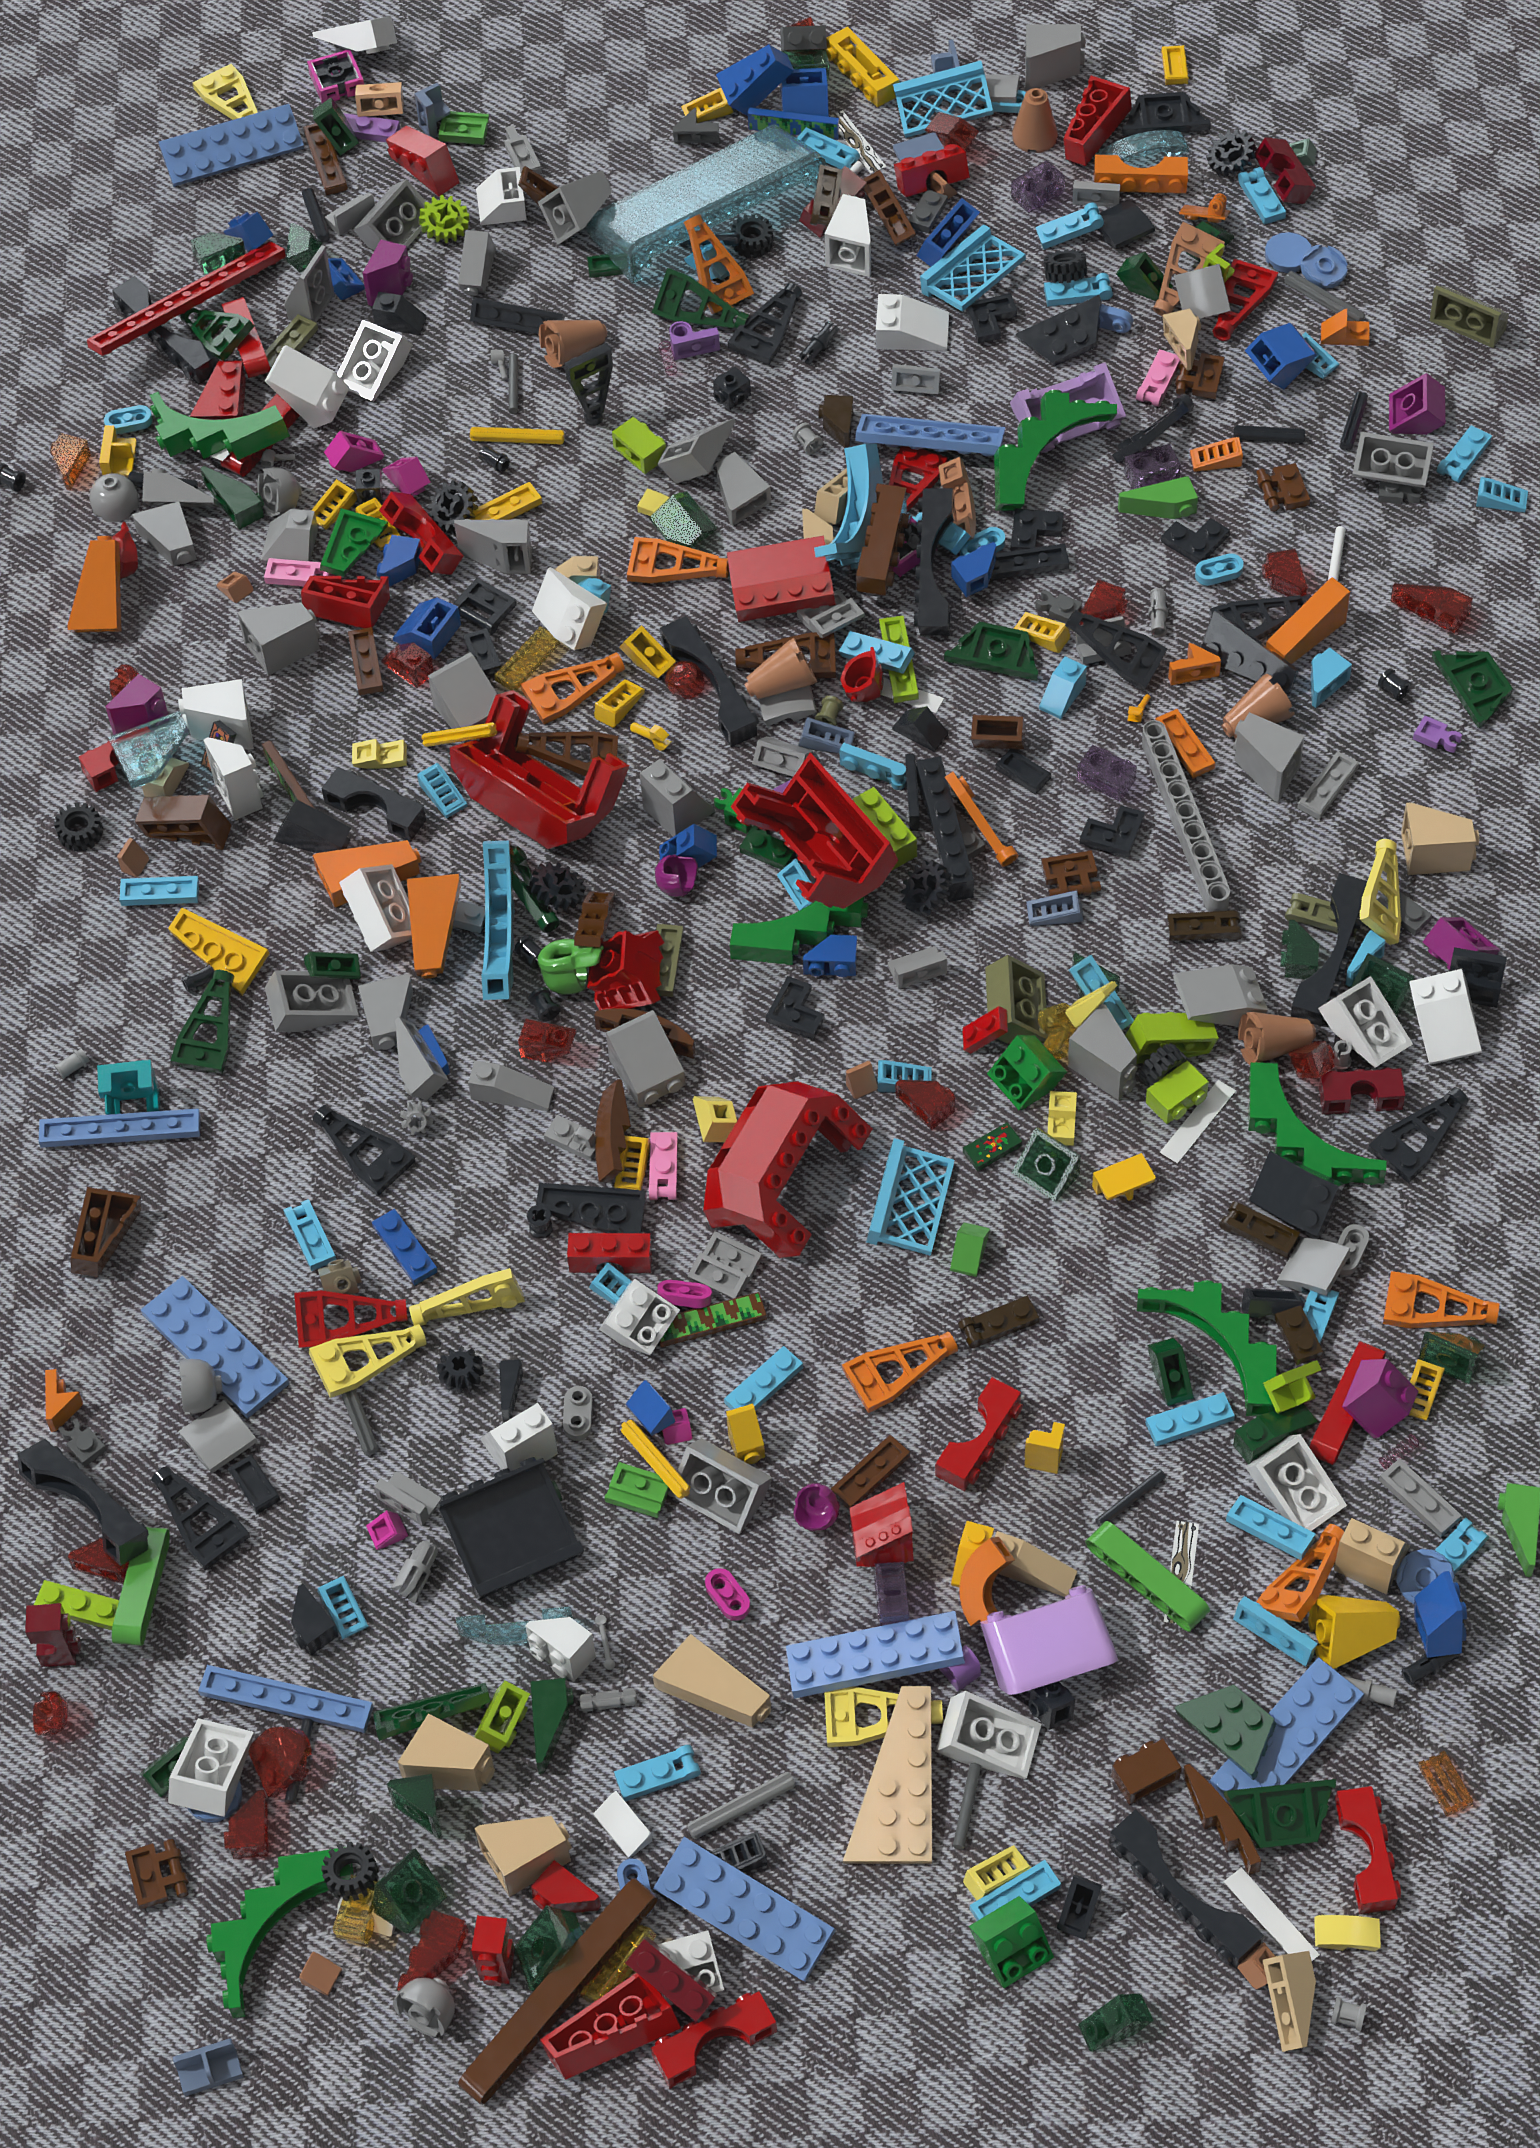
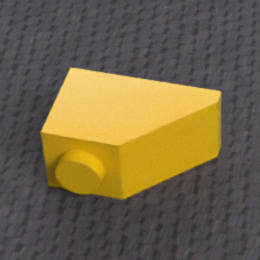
(647, 653)
(745, 1434)
(972, 1537)

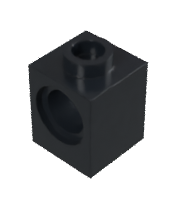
(369, 485)

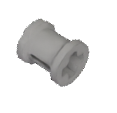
(807, 438)
(1348, 2013)

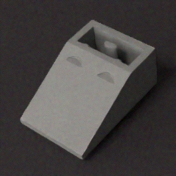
(695, 452)
(496, 543)

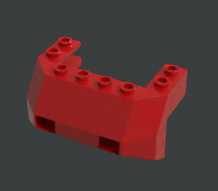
(527, 790)
(825, 831)
(765, 1152)

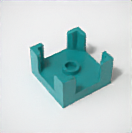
(128, 1082)

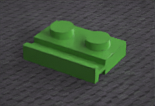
(464, 128)
(637, 1490)

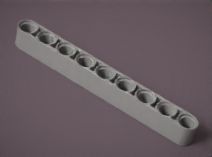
(1157, 744)

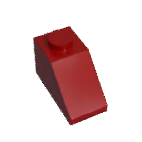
(563, 1891)

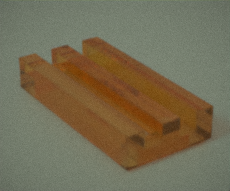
(1455, 1778)

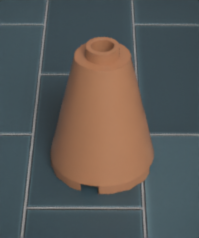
(1035, 123)
(569, 339)
(781, 672)
(1261, 700)
(1272, 1035)

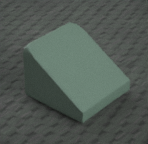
(1305, 151)

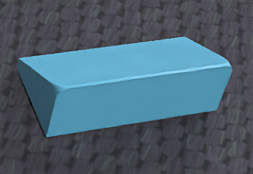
(790, 875)

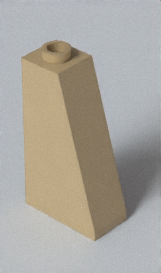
(711, 1683)

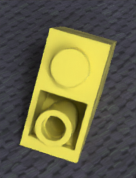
(715, 1117)

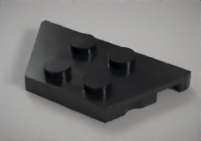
(1164, 112)
(1065, 333)

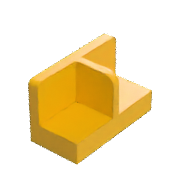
(117, 453)
(1123, 1178)
(1045, 1449)

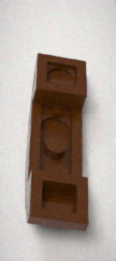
(680, 1040)

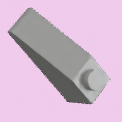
(163, 489)
(416, 1062)
(506, 1086)

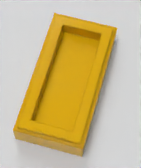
(1174, 65)

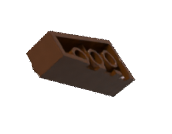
(883, 540)

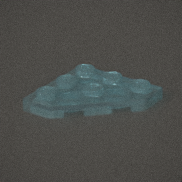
(148, 747)

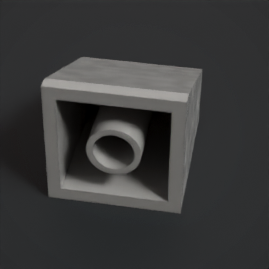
(1052, 53)
(574, 205)
(279, 634)
(462, 693)
(1268, 753)
(671, 799)
(1103, 1054)
(645, 1059)

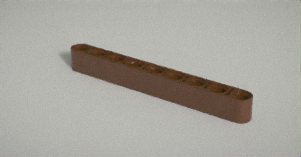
(557, 1991)

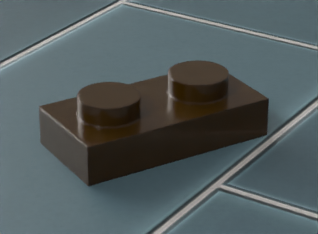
(1298, 1335)

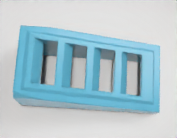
(1324, 358)
(1487, 496)
(433, 777)
(1371, 944)
(897, 1068)
(605, 1292)
(332, 1587)

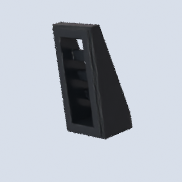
(1268, 1302)
(510, 1379)
(742, 1844)

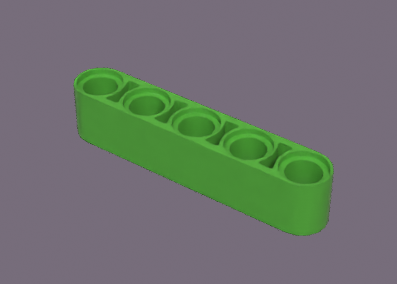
(1147, 1576)
(140, 1590)

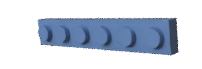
(119, 1128)
(286, 1698)

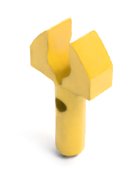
(656, 734)

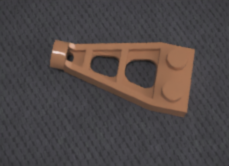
(1193, 242)

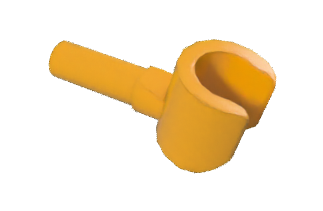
(1136, 713)

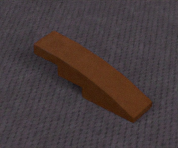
(888, 208)
(594, 919)
(609, 1133)
(1216, 1812)

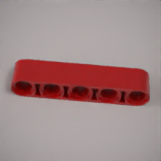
(250, 348)
(246, 464)
(1336, 1420)

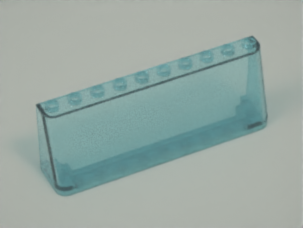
(713, 187)

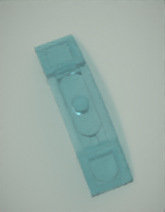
(1147, 144)
(503, 1634)

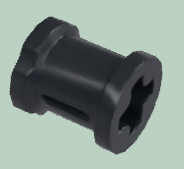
(12, 478)
(1394, 684)
(529, 950)
(544, 1004)
(539, 1221)

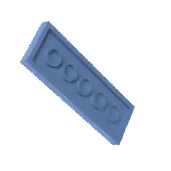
(231, 145)
(929, 434)
(207, 1335)
(874, 1654)
(1303, 1723)
(744, 1909)

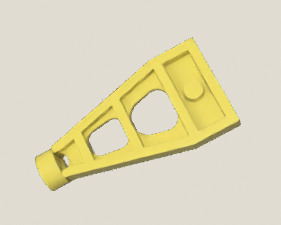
(220, 82)
(1376, 916)
(501, 1285)
(334, 1370)
(840, 1715)

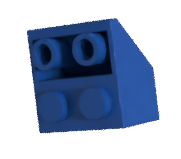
(805, 92)
(1281, 354)
(430, 626)
(1440, 1617)

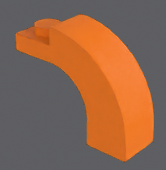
(978, 1579)

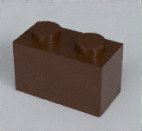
(998, 732)
(1145, 1771)

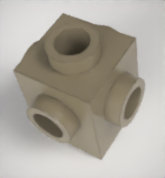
(340, 1277)

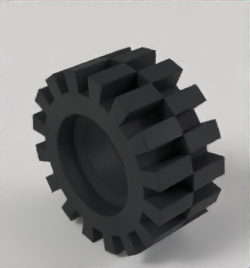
(757, 226)
(1065, 266)
(80, 838)
(1161, 1064)
(346, 1856)

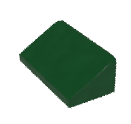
(333, 965)
(159, 1772)

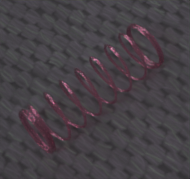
(666, 349)
(1382, 1464)

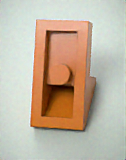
(1343, 332)
(1199, 665)
(59, 1404)

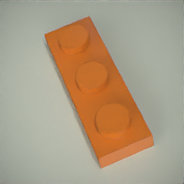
(1186, 744)

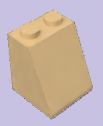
(1437, 841)
(1369, 1556)
(449, 1755)
(523, 1849)

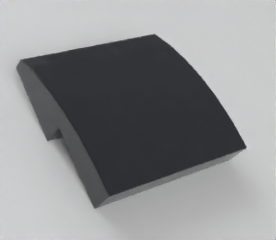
(1124, 224)
(1483, 974)

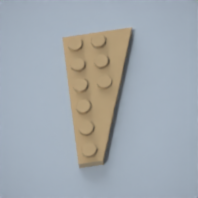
(897, 1806)

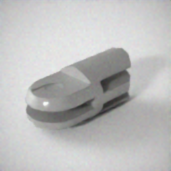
(415, 1571)

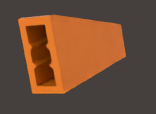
(98, 592)
(1312, 622)
(339, 864)
(432, 917)

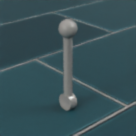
(601, 1622)

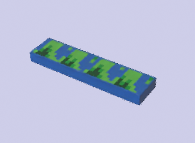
(793, 122)

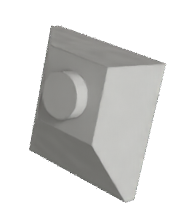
(291, 536)

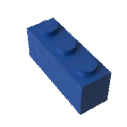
(948, 232)

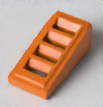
(1229, 448)

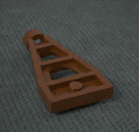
(821, 653)
(600, 746)

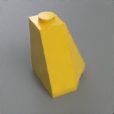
(1351, 1627)

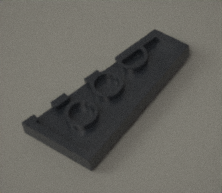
(595, 1207)

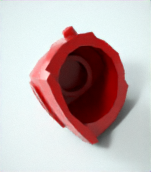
(128, 552)
(863, 677)

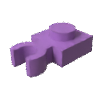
(1434, 733)

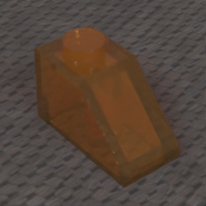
(69, 457)

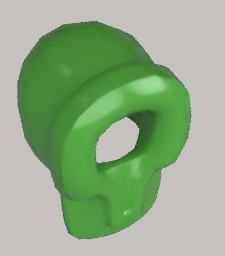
(566, 965)

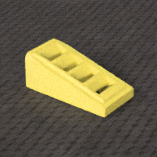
(1085, 1006)
(980, 1883)

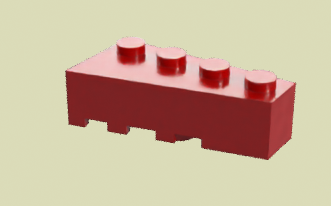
(610, 2027)

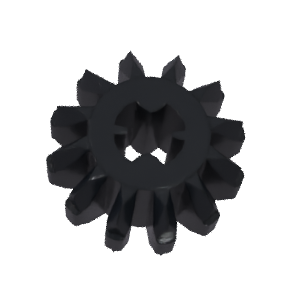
(457, 1361)

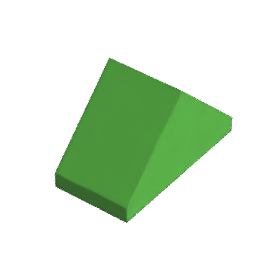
(969, 1249)

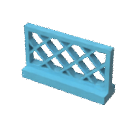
(939, 85)
(959, 261)
(887, 1193)

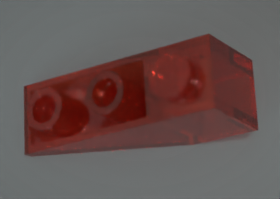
(1437, 604)
(437, 1949)

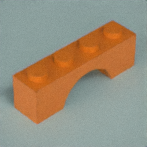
(1165, 177)

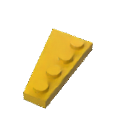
(220, 947)

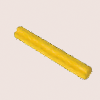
(517, 435)
(459, 734)
(655, 1459)

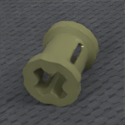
(830, 708)

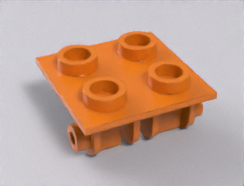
(1215, 212)

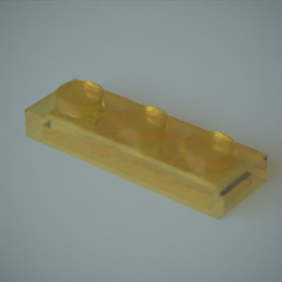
(527, 659)
(616, 1970)

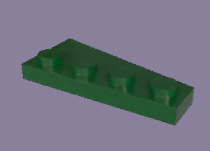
(412, 1714)

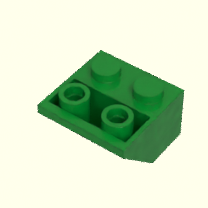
(1026, 1071)
(1012, 1941)

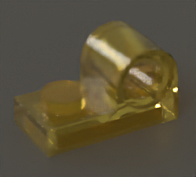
(1058, 1027)
(355, 1918)

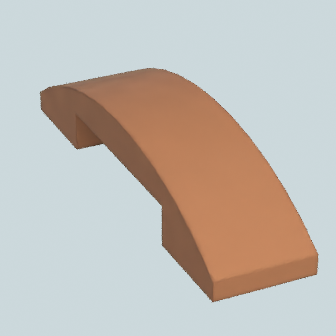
(955, 476)

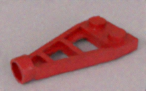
(1251, 277)
(918, 462)
(310, 1315)

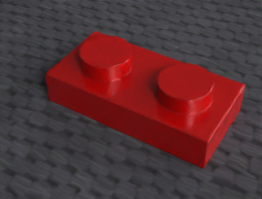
(985, 1029)

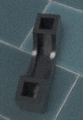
(348, 790)

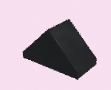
(921, 727)
(1080, 1907)

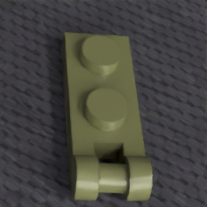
(1318, 912)

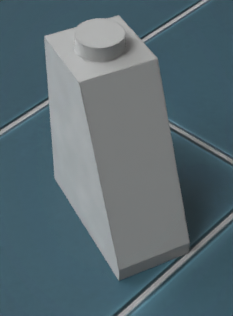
(476, 262)
(740, 488)
(166, 532)
(382, 1005)

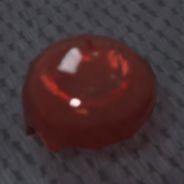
(125, 675)
(685, 679)
(50, 1714)

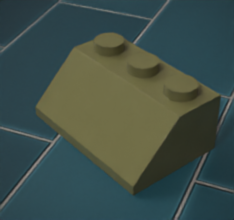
(1468, 316)
(1020, 992)

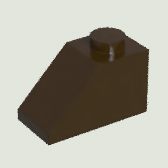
(837, 417)

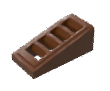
(542, 188)

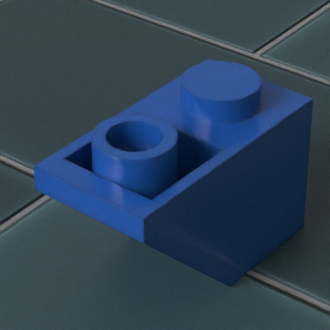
(249, 228)
(400, 559)
(974, 569)
(693, 843)
(832, 957)

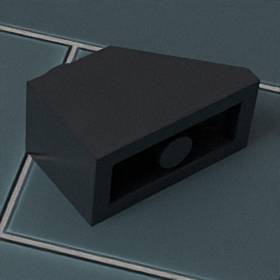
(397, 314)
(311, 1623)

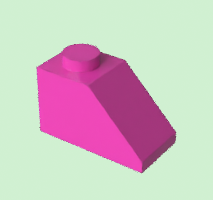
(352, 452)
(407, 475)

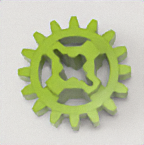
(444, 219)

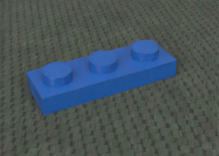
(404, 1247)

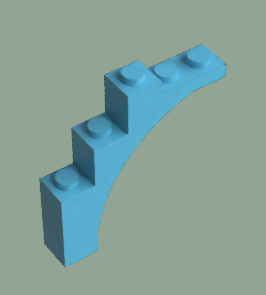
(863, 476)
(499, 914)

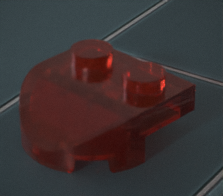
(280, 1758)

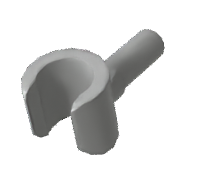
(497, 357)
(269, 456)

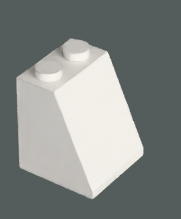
(849, 237)
(217, 702)
(521, 1438)

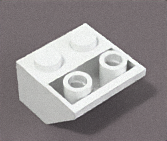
(501, 198)
(639, 1318)
(562, 1645)
(696, 1957)

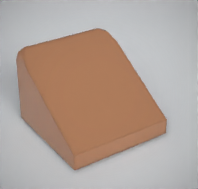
(940, 186)
(235, 586)
(132, 858)
(861, 1080)
(1253, 1967)
(319, 1973)

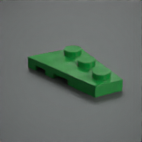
(350, 540)

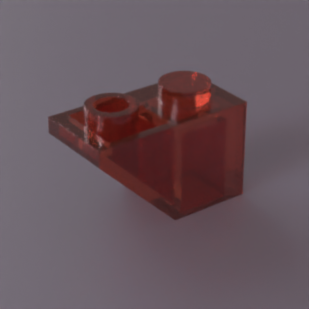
(952, 130)
(545, 1041)

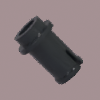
(498, 461)
(197, 978)

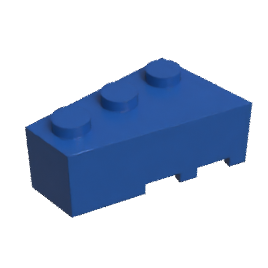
(754, 78)

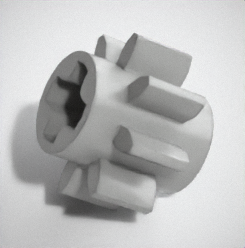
(419, 1111)

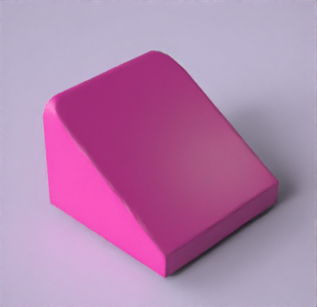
(680, 1430)
(386, 1530)

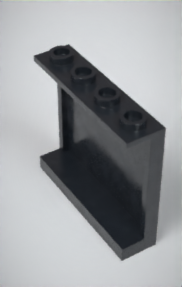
(509, 1527)

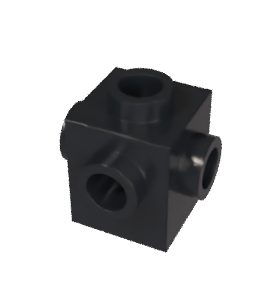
(731, 388)
(1052, 1704)

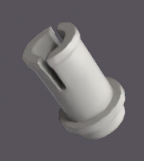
(1342, 1055)
(72, 1063)

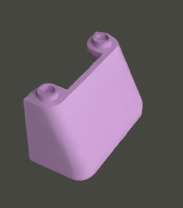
(1088, 387)
(1048, 1642)

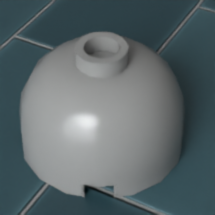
(278, 490)
(113, 497)
(198, 1385)
(426, 2005)

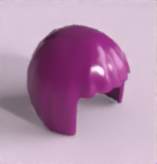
(676, 875)
(816, 1507)

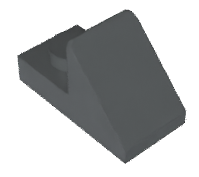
(690, 131)

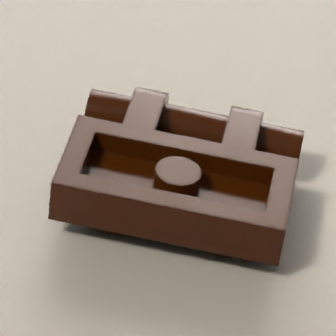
(1207, 378)
(1289, 484)
(1071, 868)
(147, 1876)

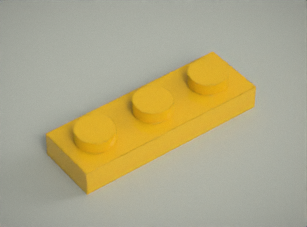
(510, 504)

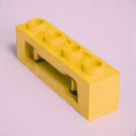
(861, 66)

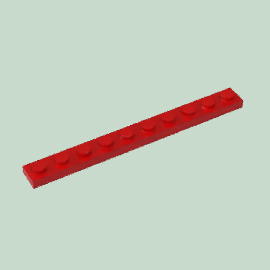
(185, 298)

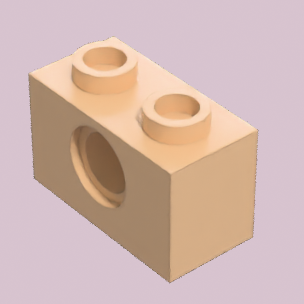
(379, 99)

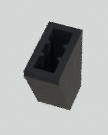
(312, 830)

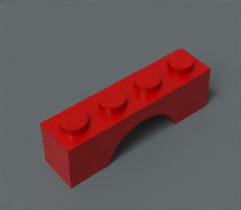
(408, 515)
(961, 1461)
(1359, 1814)
(746, 2019)

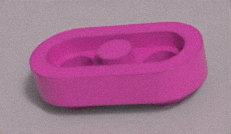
(685, 1293)
(729, 1595)

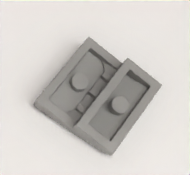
(1001, 88)
(1203, 291)
(828, 618)
(793, 704)
(725, 1265)
(1314, 1265)
(217, 1436)

